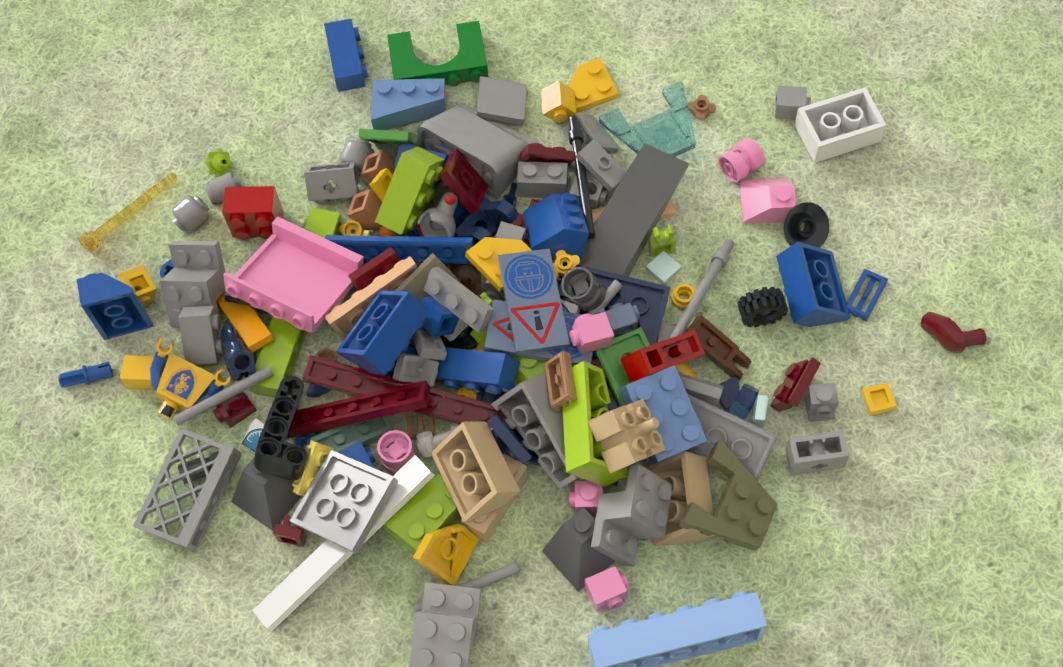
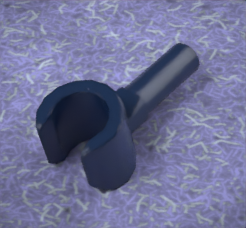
(510, 197)

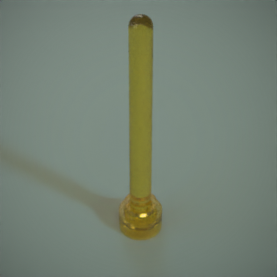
(92, 239)

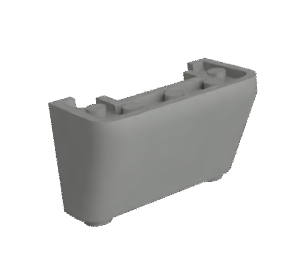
(485, 146)

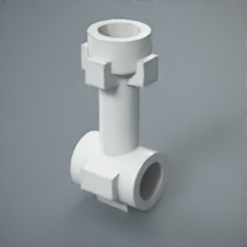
(427, 442)

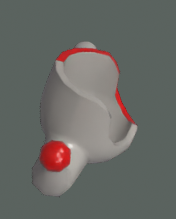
(439, 220)

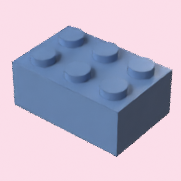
(671, 406)

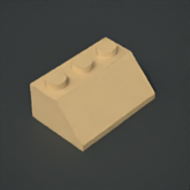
(474, 470)
(689, 484)

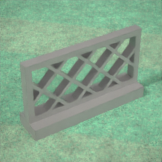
(205, 502)

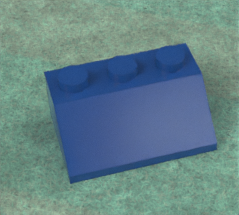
(557, 225)
(812, 285)
(112, 306)
(383, 331)

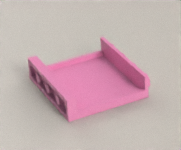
(295, 276)

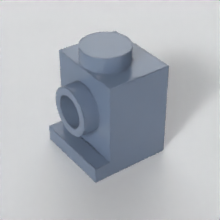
(622, 318)

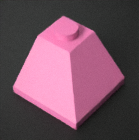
(766, 199)

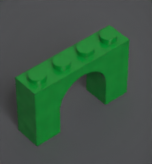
(464, 67)

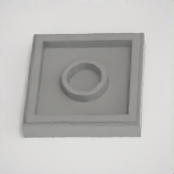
(501, 100)

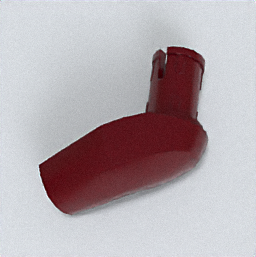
(950, 334)

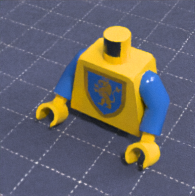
(181, 382)

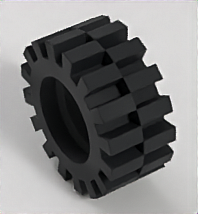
(762, 307)

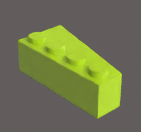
(582, 451)
(425, 512)

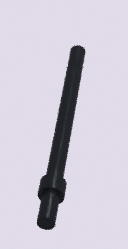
(576, 140)

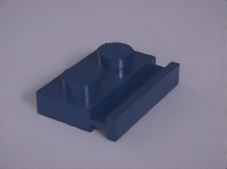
(515, 448)

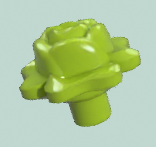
(218, 162)

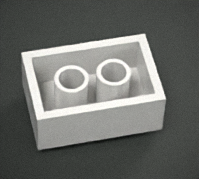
(840, 125)

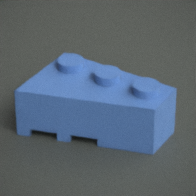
(406, 101)

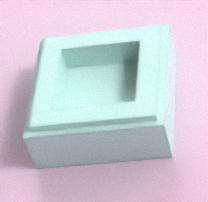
(663, 268)
(760, 410)

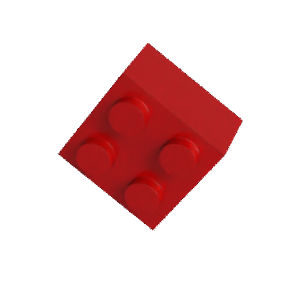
(251, 211)

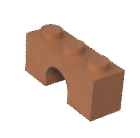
(366, 204)

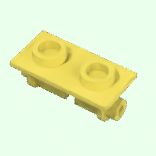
(316, 456)

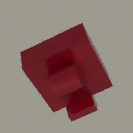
(289, 534)

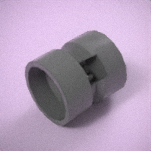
(583, 288)

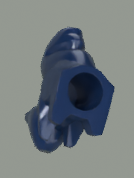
(238, 358)

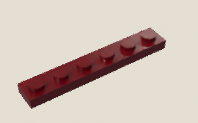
(361, 408)

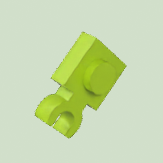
(662, 241)

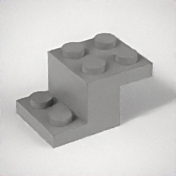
(195, 277)
(631, 515)
(445, 626)

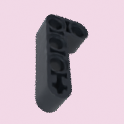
(280, 423)

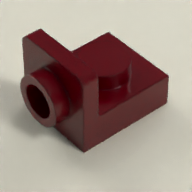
(234, 409)

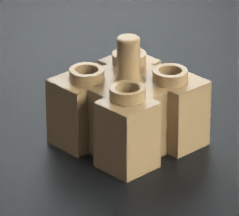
(627, 435)

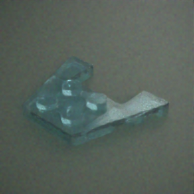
(666, 131)

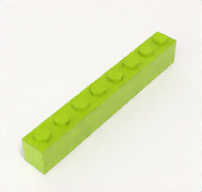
(285, 348)

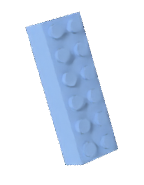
(679, 634)

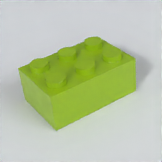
(409, 190)

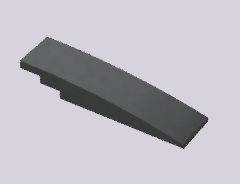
(633, 211)

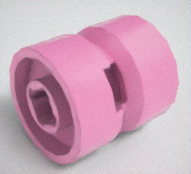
(744, 159)
(395, 450)

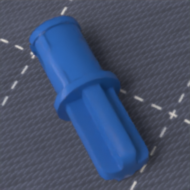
(86, 375)

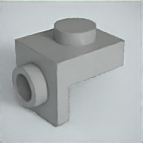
(415, 369)

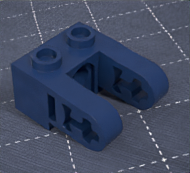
(488, 219)

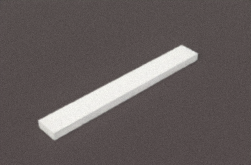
(330, 557)

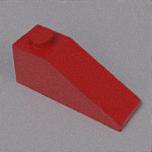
(662, 355)

